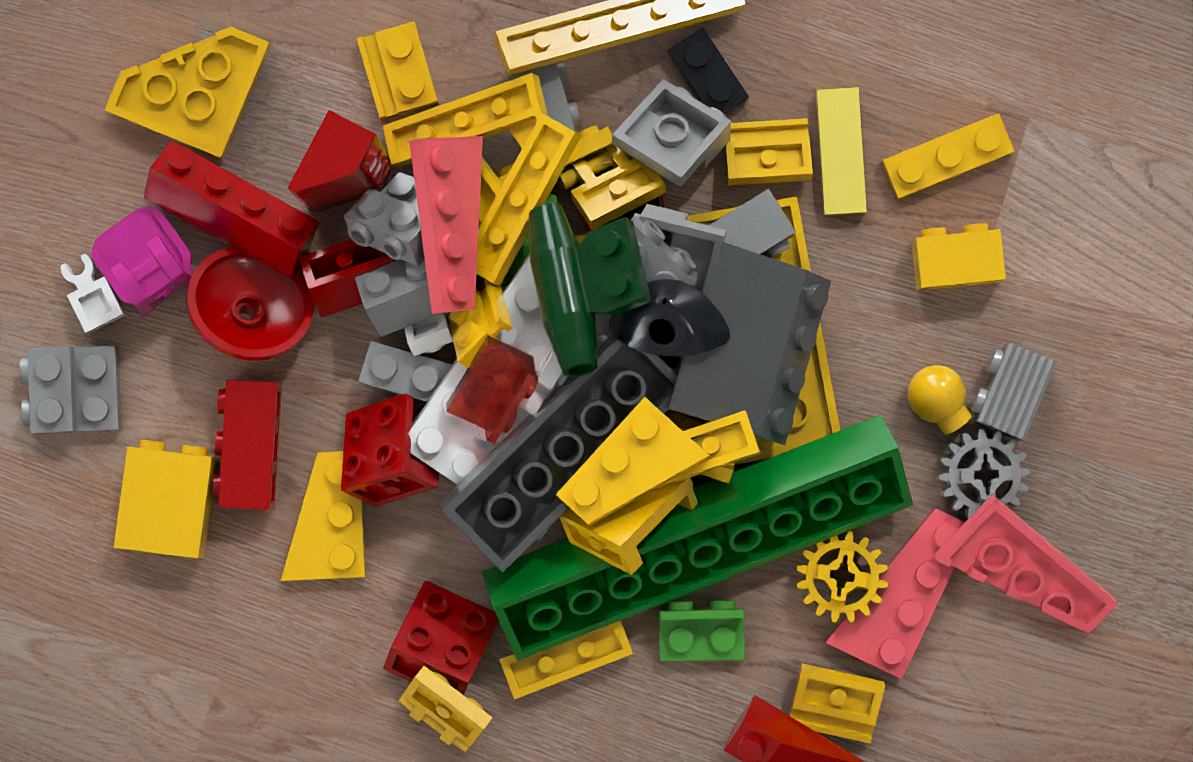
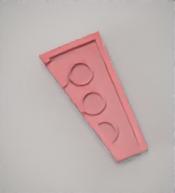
(448, 208)
(1014, 557)
(913, 591)

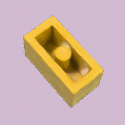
(958, 258)

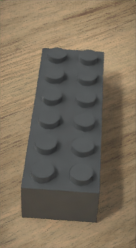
(515, 487)

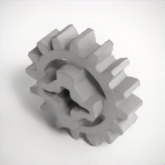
(982, 454)

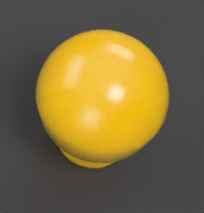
(939, 398)

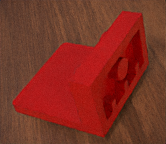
(378, 454)
(443, 635)

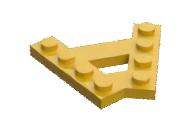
(544, 153)

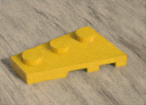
(633, 460)
(329, 528)

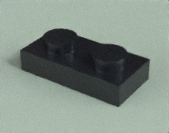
(707, 72)

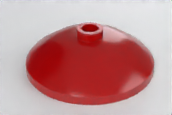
(238, 284)

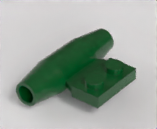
(582, 280)

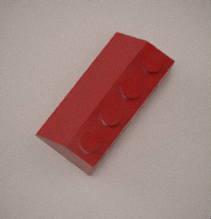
(340, 165)

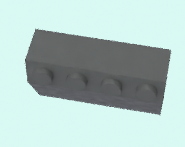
(772, 329)

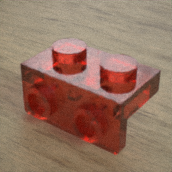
(494, 387)

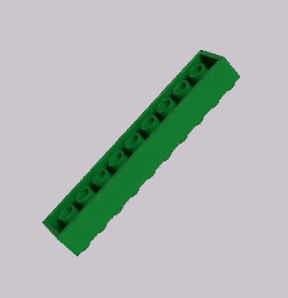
(734, 528)

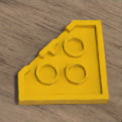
(193, 90)

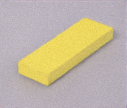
(841, 151)

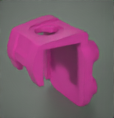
(143, 259)

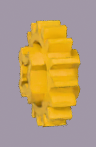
(862, 580)

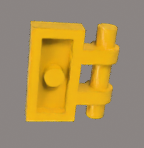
(614, 192)
(444, 709)

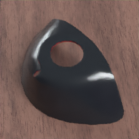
(694, 316)

